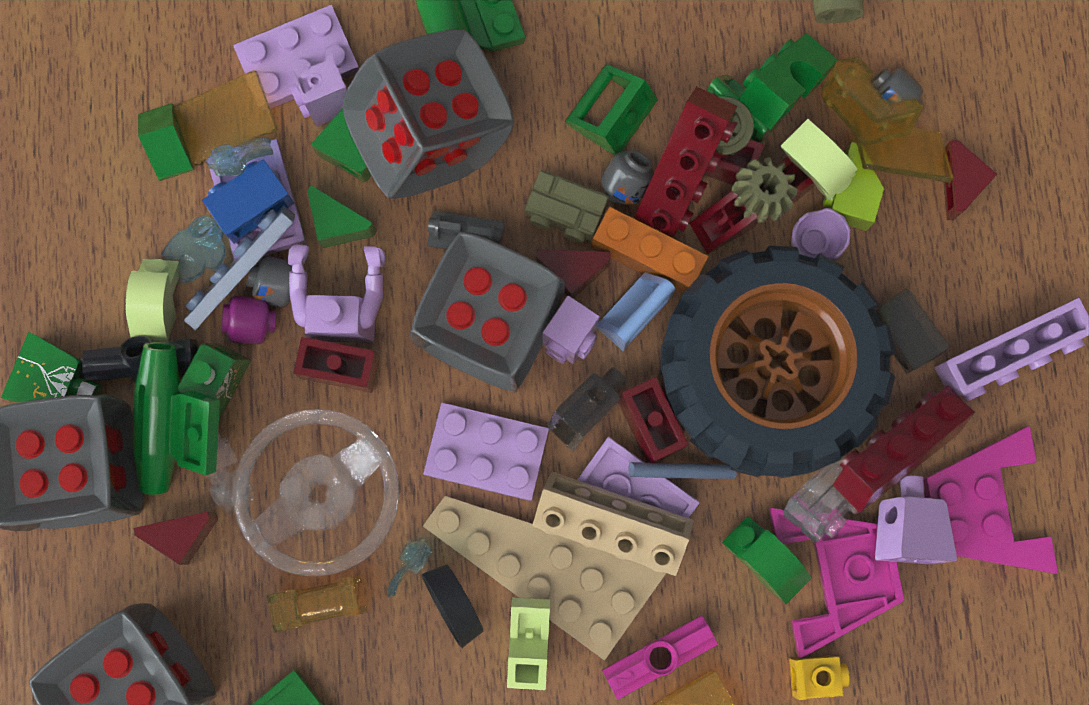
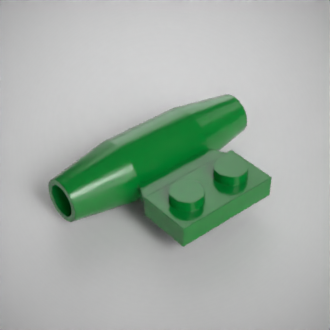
(489, 22)
(170, 423)

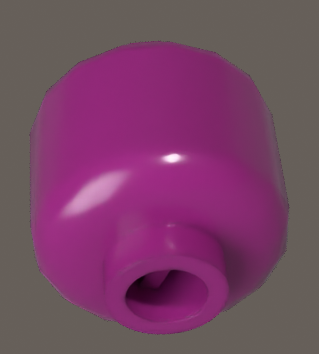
(247, 320)

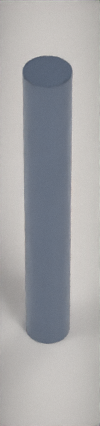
(680, 470)

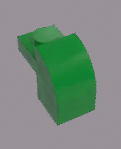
(768, 559)

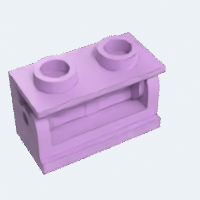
(319, 91)

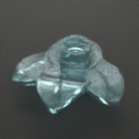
(232, 161)
(197, 248)
(414, 558)

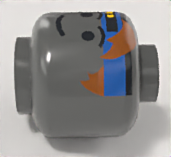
(897, 86)
(627, 177)
(271, 281)

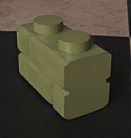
(565, 207)

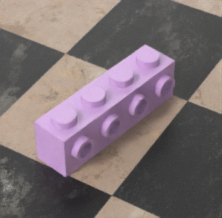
(1020, 347)

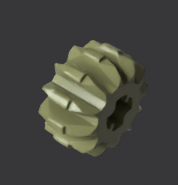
(767, 177)

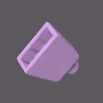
(914, 527)

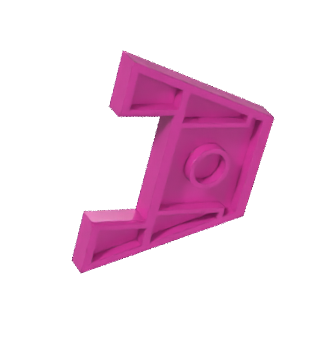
(980, 508)
(851, 581)

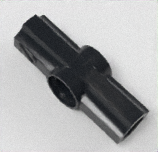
(125, 360)

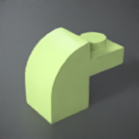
(820, 159)
(150, 299)
(528, 643)

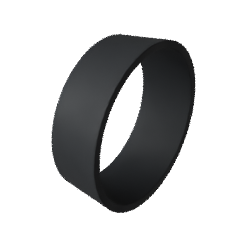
(453, 604)

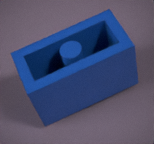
(246, 200)

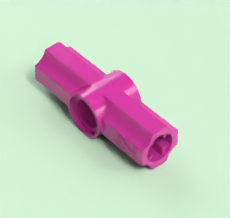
(682, 644)

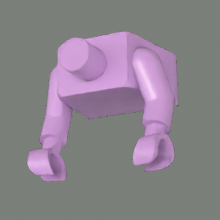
(336, 316)

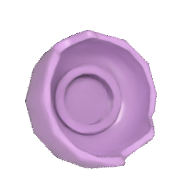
(821, 233)

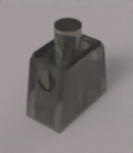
(579, 415)

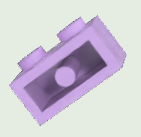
(570, 332)

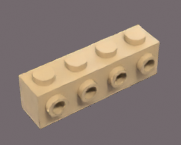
(613, 523)

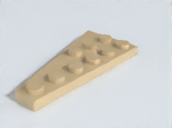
(587, 588)

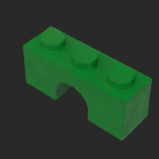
(786, 78)

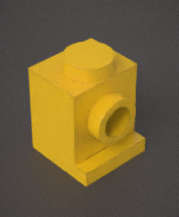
(804, 673)

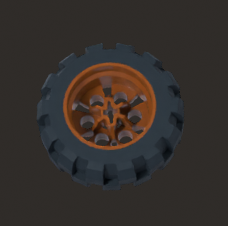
(828, 313)

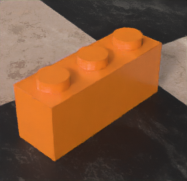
(648, 250)

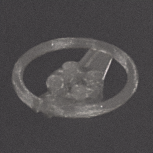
(295, 507)

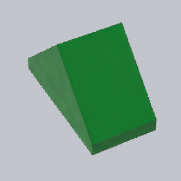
(164, 142)
(335, 222)

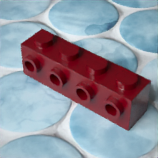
(685, 160)
(903, 448)

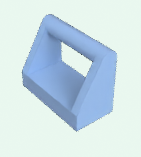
(636, 309)

